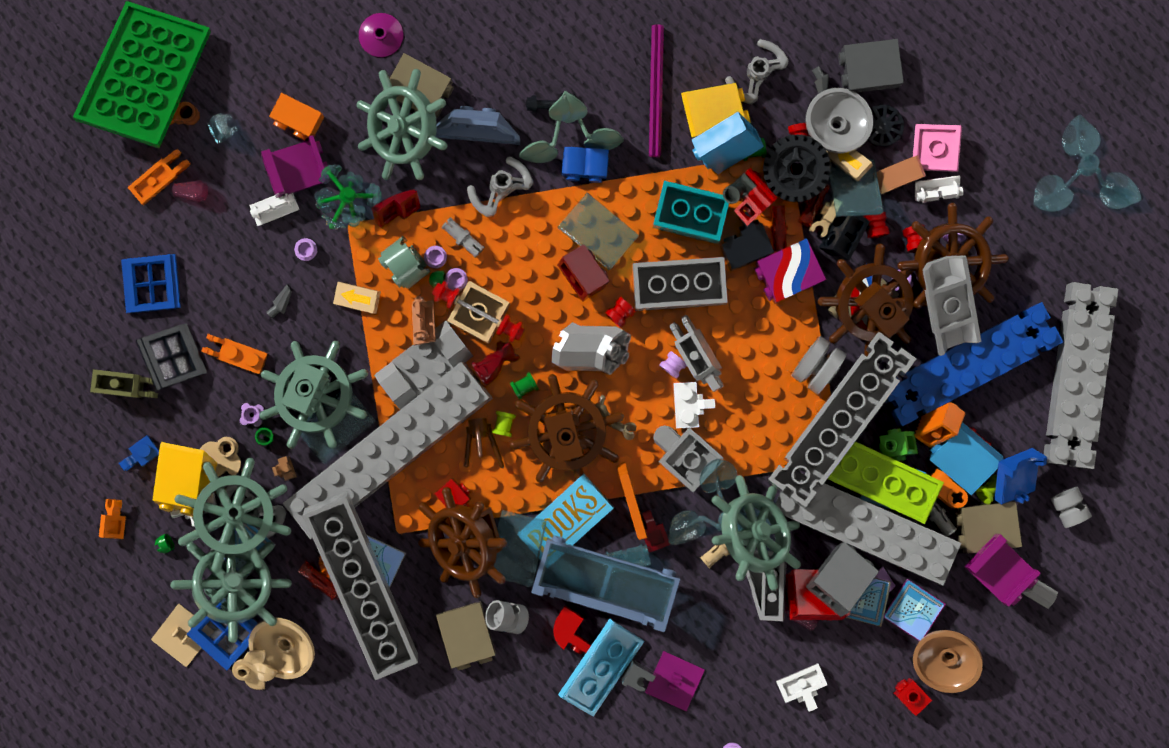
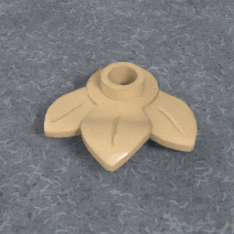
(226, 460)
(256, 671)

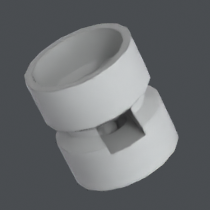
(1071, 507)
(506, 617)

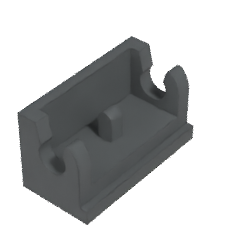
(635, 675)

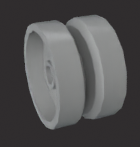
(821, 367)

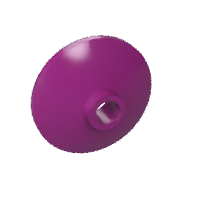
(384, 45)

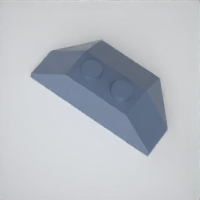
(477, 126)

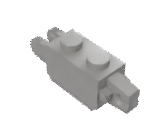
(697, 354)

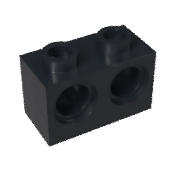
(844, 236)

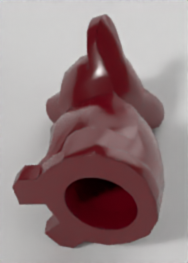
(492, 364)

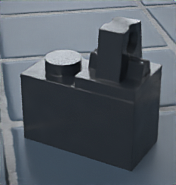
(747, 248)

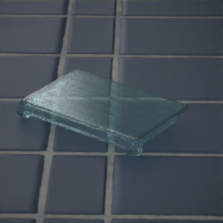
(855, 197)
(598, 230)
(344, 432)
(524, 541)

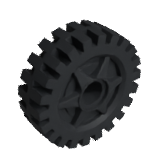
(815, 168)

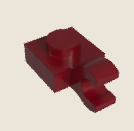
(655, 533)

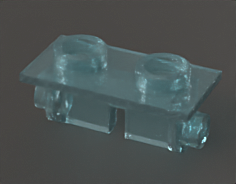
(636, 555)

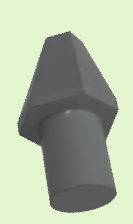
(822, 81)
(280, 302)

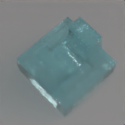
(220, 129)

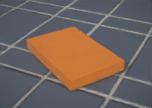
(631, 501)

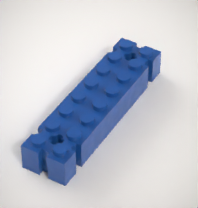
(973, 364)

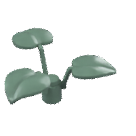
(569, 109)

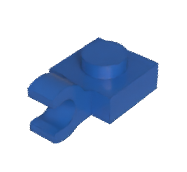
(142, 452)

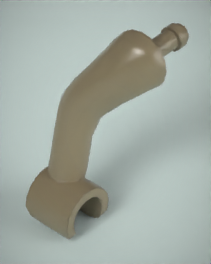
(624, 428)

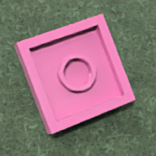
(938, 146)

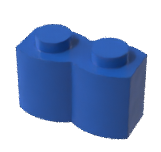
(585, 163)

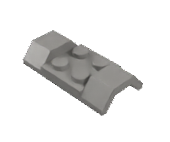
(951, 302)
(422, 365)

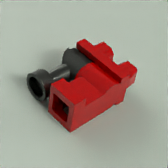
(753, 191)

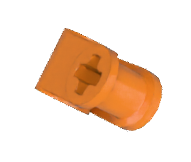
(949, 488)

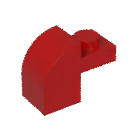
(565, 628)

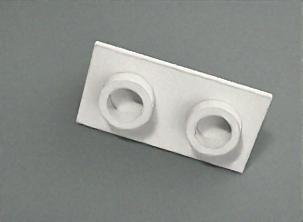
(936, 188)
(273, 208)

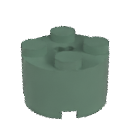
(404, 263)

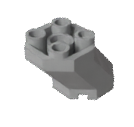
(591, 348)

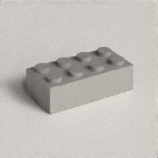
(679, 284)

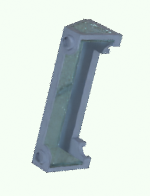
(606, 583)

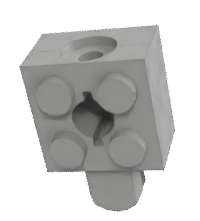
(684, 455)

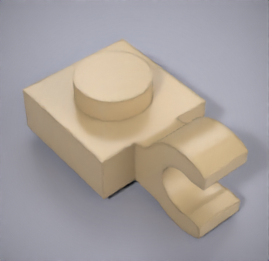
(828, 215)

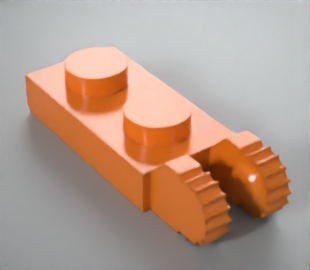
(157, 178)
(237, 354)

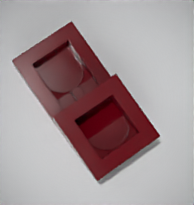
(398, 205)

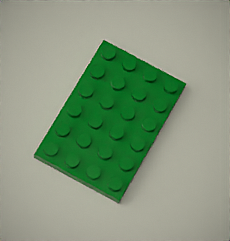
(142, 74)

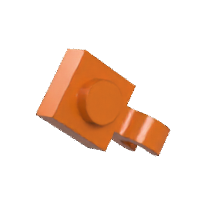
(112, 524)

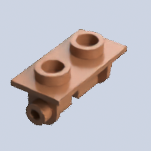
(423, 321)

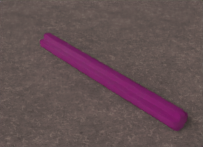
(656, 86)

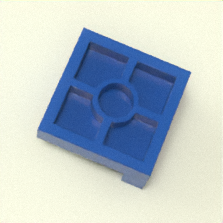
(1018, 476)

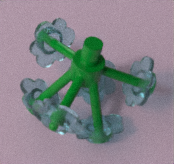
(348, 187)

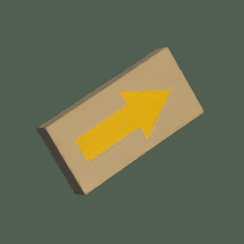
(851, 163)
(357, 297)

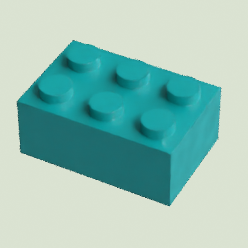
(691, 212)

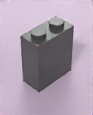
(871, 66)
(842, 579)

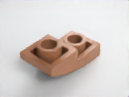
(900, 174)

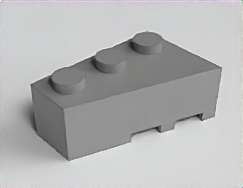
(768, 603)

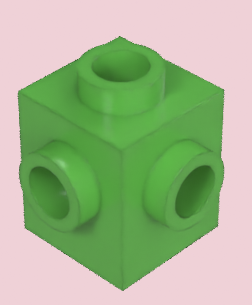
(898, 444)

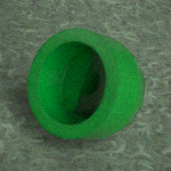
(437, 277)
(267, 433)
(162, 542)

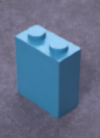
(726, 143)
(966, 459)

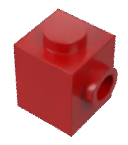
(459, 492)
(911, 696)

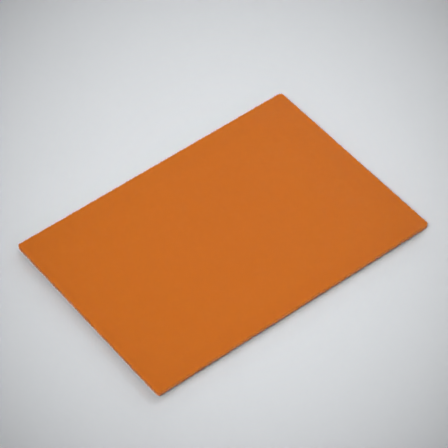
(754, 340)

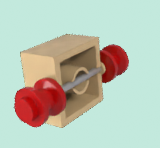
(478, 312)

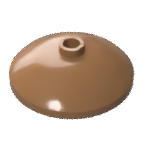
(944, 671)

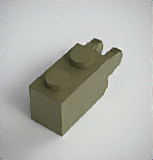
(120, 384)

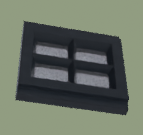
(171, 356)

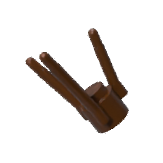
(478, 429)

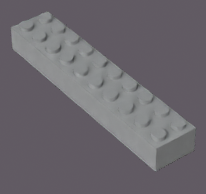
(395, 442)

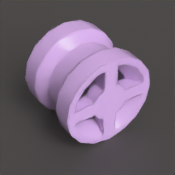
(673, 364)

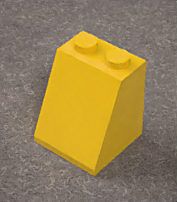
(712, 105)
(180, 473)

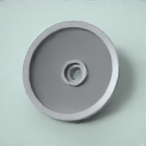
(845, 109)

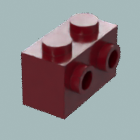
(583, 272)

